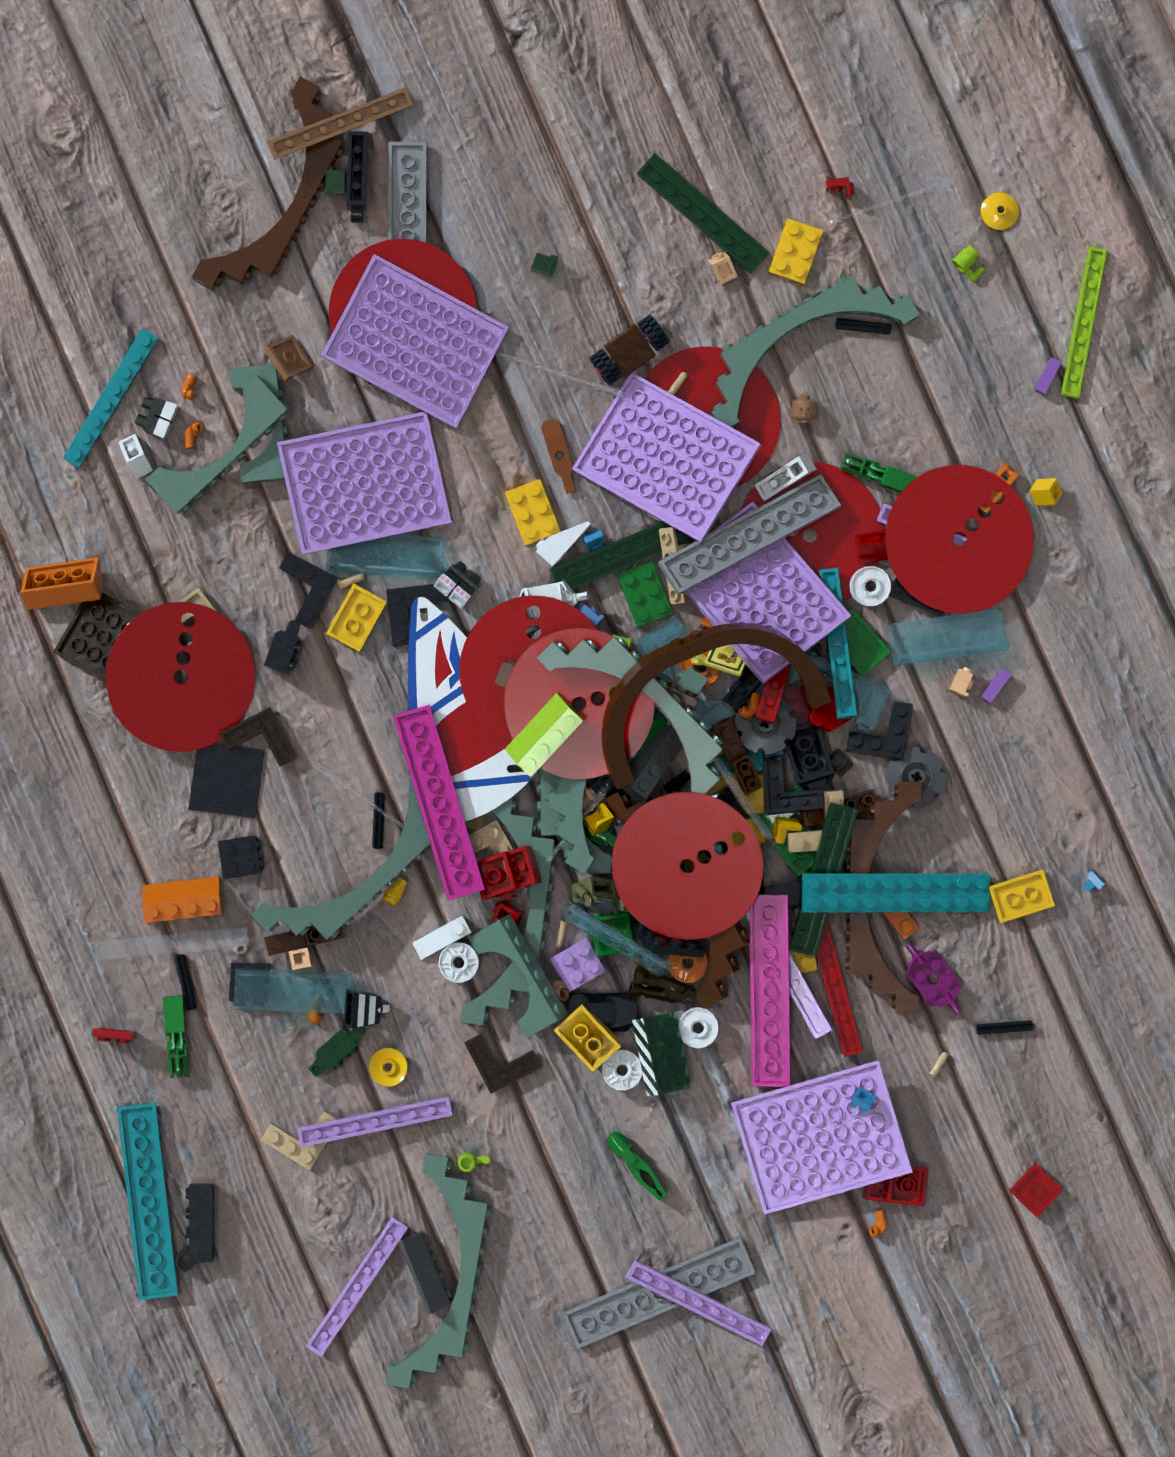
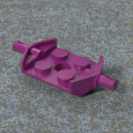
(946, 988)

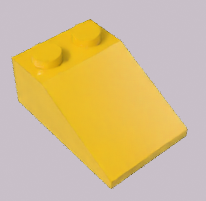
(588, 1037)

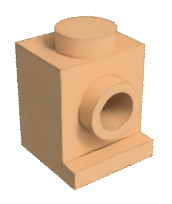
(962, 682)
(300, 958)

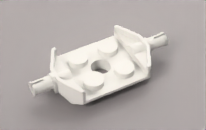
(558, 590)

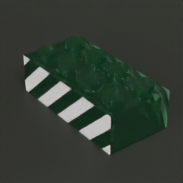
(661, 1053)

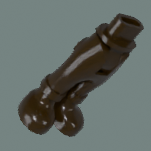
(671, 989)

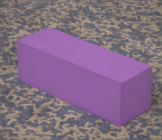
(1047, 376)
(995, 685)

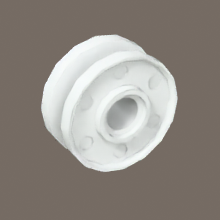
(880, 580)
(447, 966)
(701, 1039)
(625, 1081)

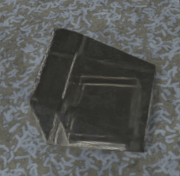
(840, 762)

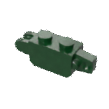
(335, 1049)

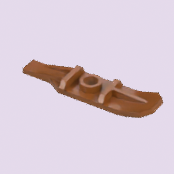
(556, 444)

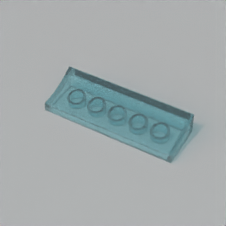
(390, 557)
(947, 637)
(615, 940)
(291, 990)

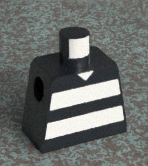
(363, 1009)

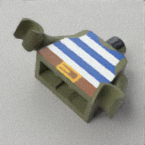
(595, 891)

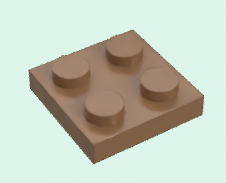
(288, 357)

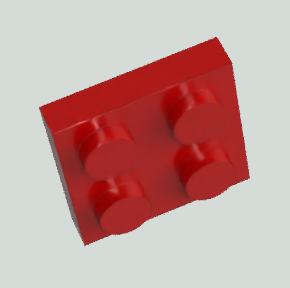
(106, 1034)
(1035, 1190)

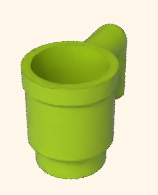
(965, 260)
(468, 1161)

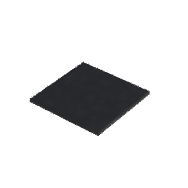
(226, 780)

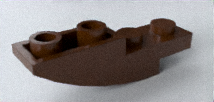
(736, 757)
(861, 801)
(288, 941)

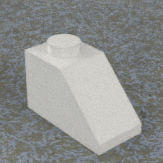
(135, 456)

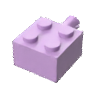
(577, 964)

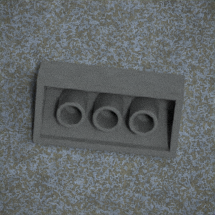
(652, 763)
(424, 1272)

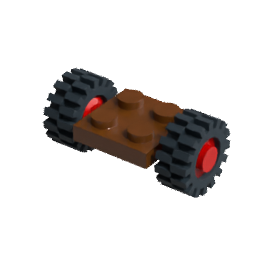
(629, 350)

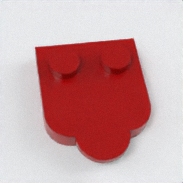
(826, 715)

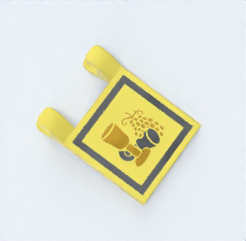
(723, 659)

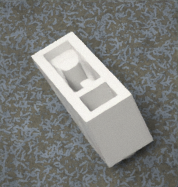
(785, 476)
(559, 544)
(442, 937)

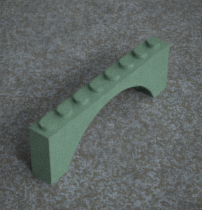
(262, 412)

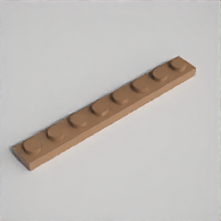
(339, 123)

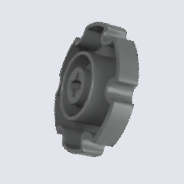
(769, 740)
(927, 767)

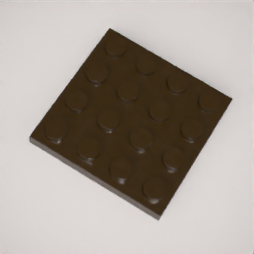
(93, 633)

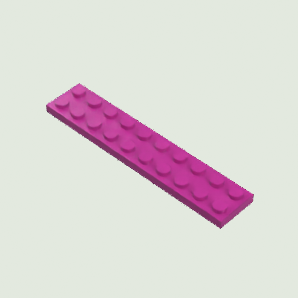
(438, 802)
(770, 991)

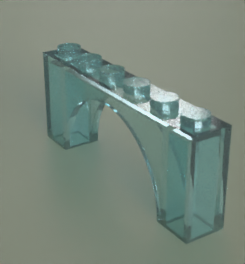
(869, 696)
(707, 711)

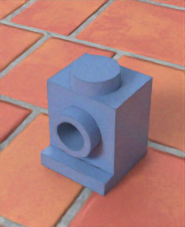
(591, 613)

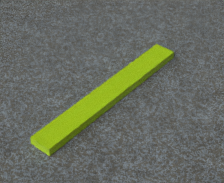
(1083, 322)

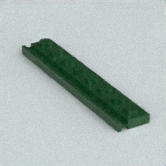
(702, 213)
(613, 556)
(827, 859)

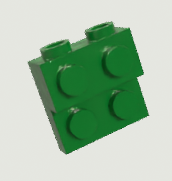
(796, 861)
(618, 921)

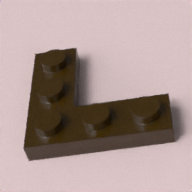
(265, 724)
(495, 1076)

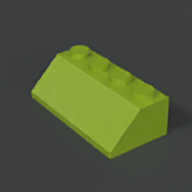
(544, 734)

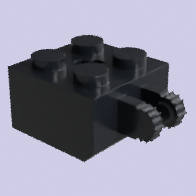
(284, 649)

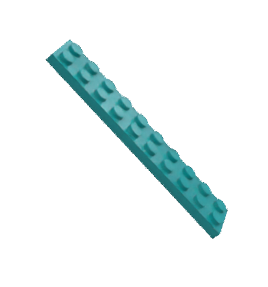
(895, 892)
(147, 1201)

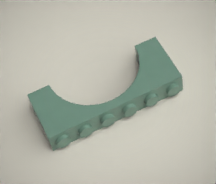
(267, 465)
(544, 1003)

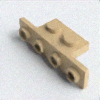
(669, 546)

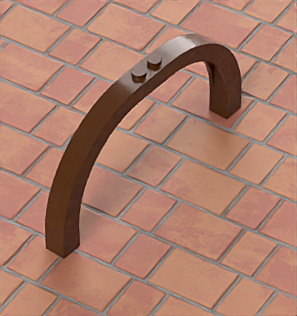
(684, 649)

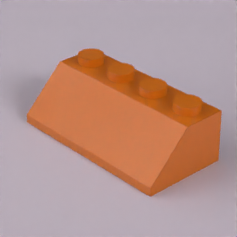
(62, 583)
(182, 899)

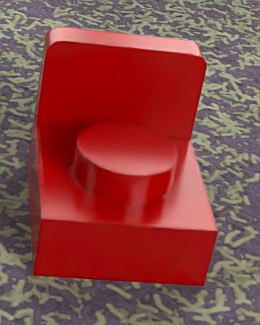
(838, 184)

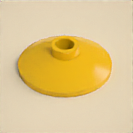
(997, 220)
(383, 1076)

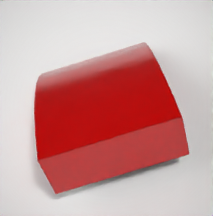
(508, 872)
(904, 1189)

